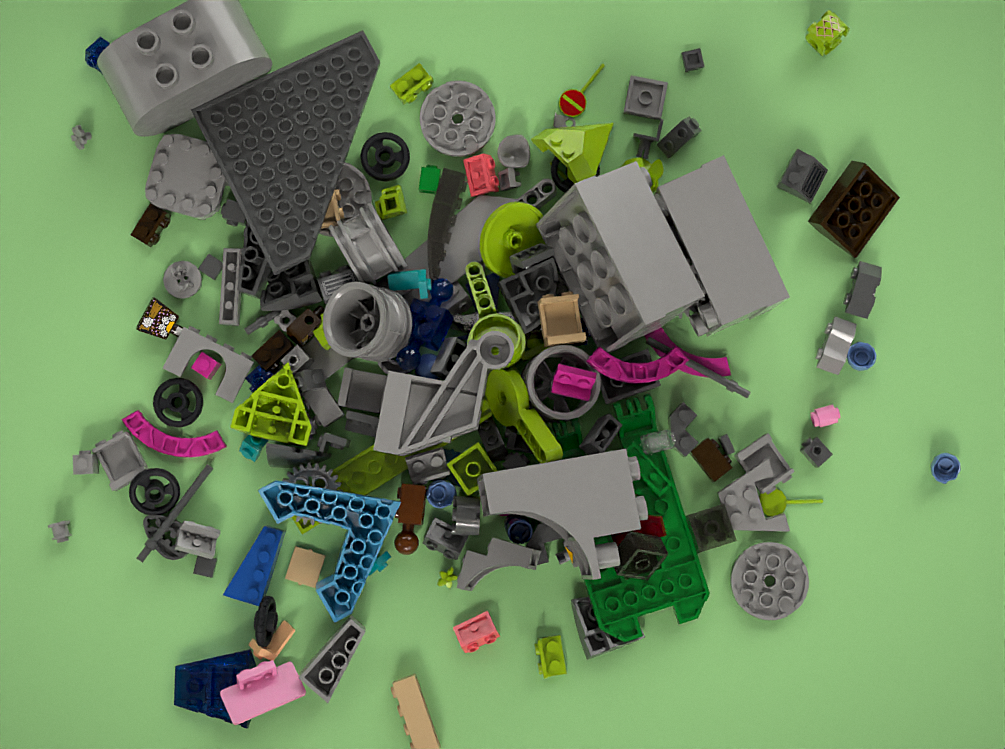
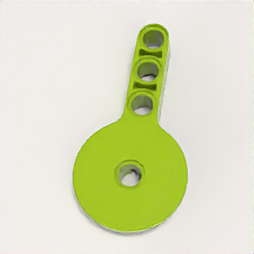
(488, 317)
(510, 406)

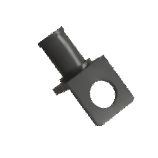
(645, 141)

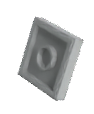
(645, 97)

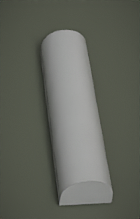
(230, 297)

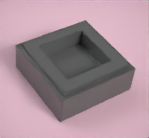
(692, 60)
(211, 267)
(726, 444)
(205, 566)

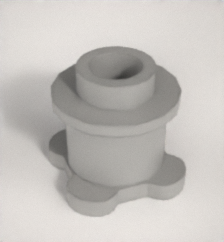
(280, 319)
(60, 531)

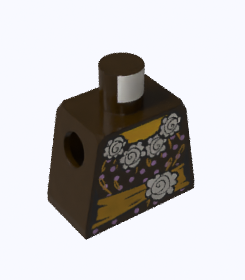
(159, 320)
(301, 332)

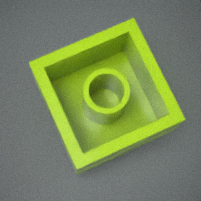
(470, 466)

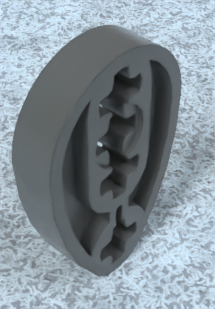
(164, 546)

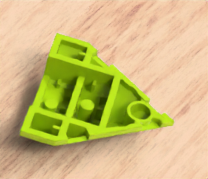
(576, 147)
(275, 411)

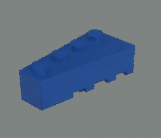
(255, 572)

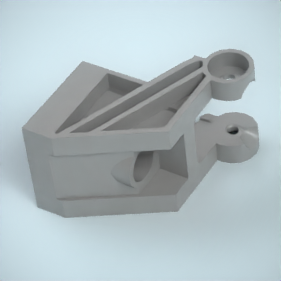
(431, 411)

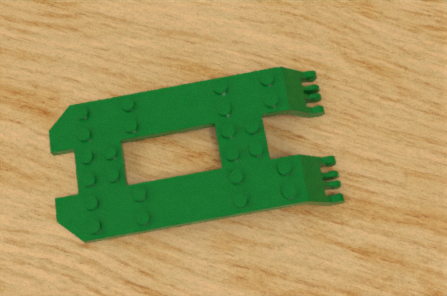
(680, 576)

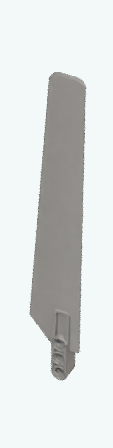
(461, 251)

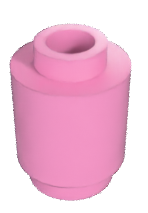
(825, 416)

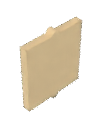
(305, 567)

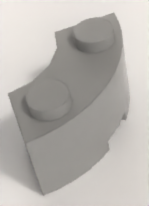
(836, 345)

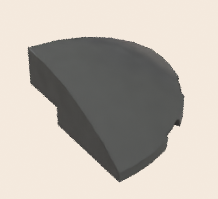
(291, 289)
(526, 289)
(288, 457)
(593, 640)

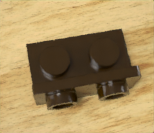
(151, 225)
(273, 351)

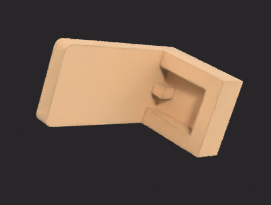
(277, 643)

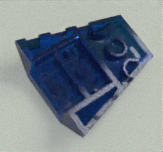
(201, 681)

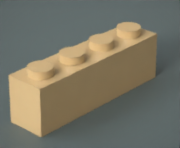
(415, 712)

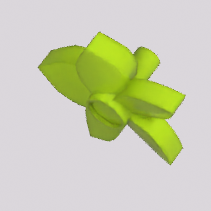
(447, 578)

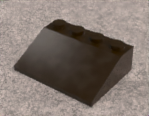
(854, 208)

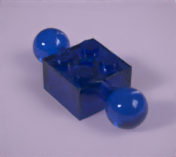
(429, 324)

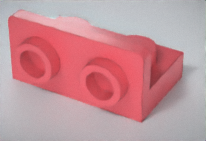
(481, 174)
(476, 632)

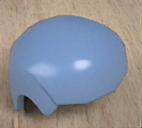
(861, 356)
(425, 366)
(945, 467)
(440, 493)

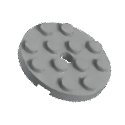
(459, 138)
(354, 194)
(769, 601)

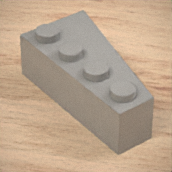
(331, 661)

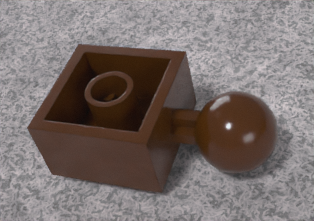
(409, 513)

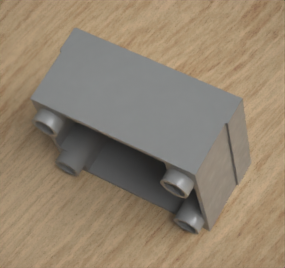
(723, 245)
(619, 256)

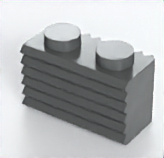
(448, 356)
(600, 435)

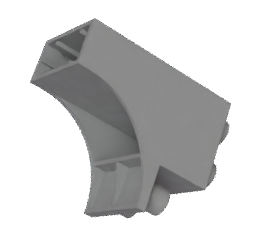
(576, 499)

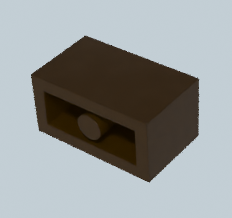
(711, 459)

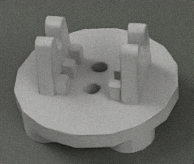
(179, 271)

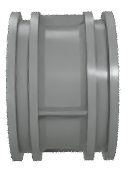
(367, 246)
(387, 324)
(537, 366)

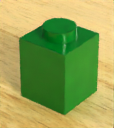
(429, 179)

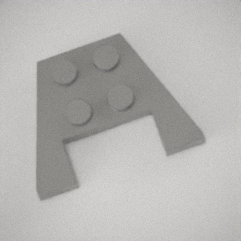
(744, 503)

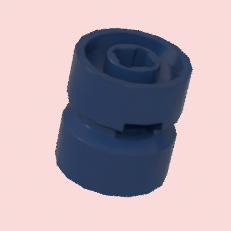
(521, 531)

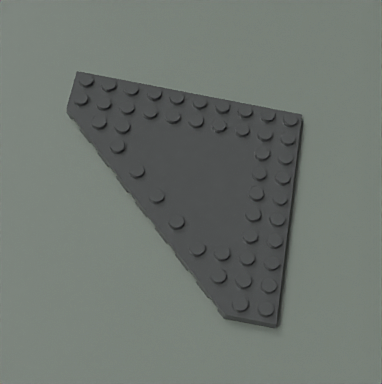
(288, 141)

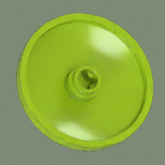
(507, 232)

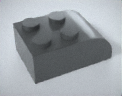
(617, 390)

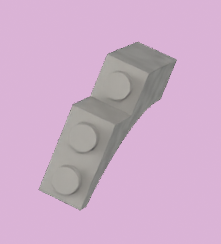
(500, 554)

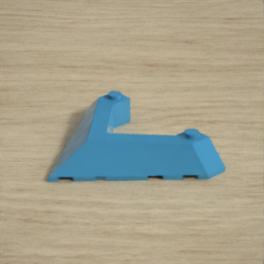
(366, 525)

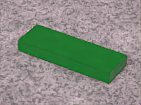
(649, 472)

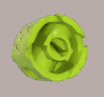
(826, 33)

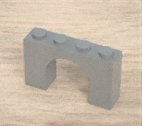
(191, 342)

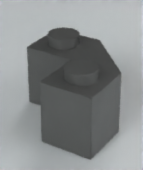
(861, 297)
(677, 422)
(541, 535)

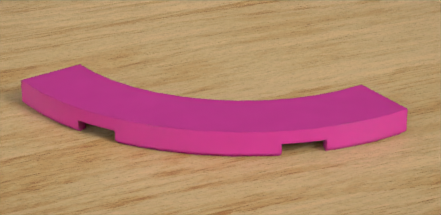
(718, 365)
(637, 372)
(171, 445)

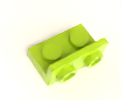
(411, 84)
(551, 656)

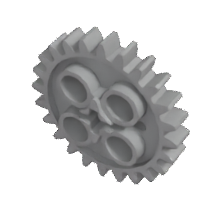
(315, 473)

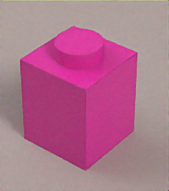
(206, 365)

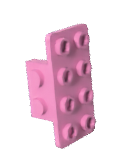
(261, 690)

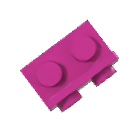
(573, 382)

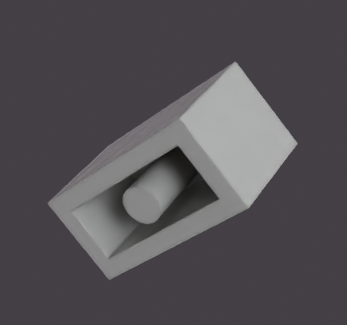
(323, 405)

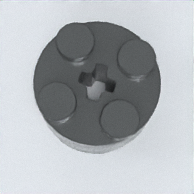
(466, 515)

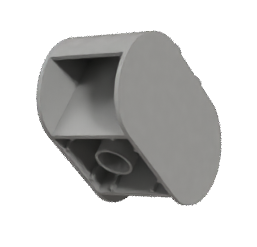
(182, 63)

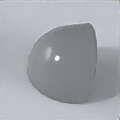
(514, 151)

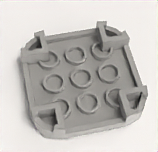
(185, 177)

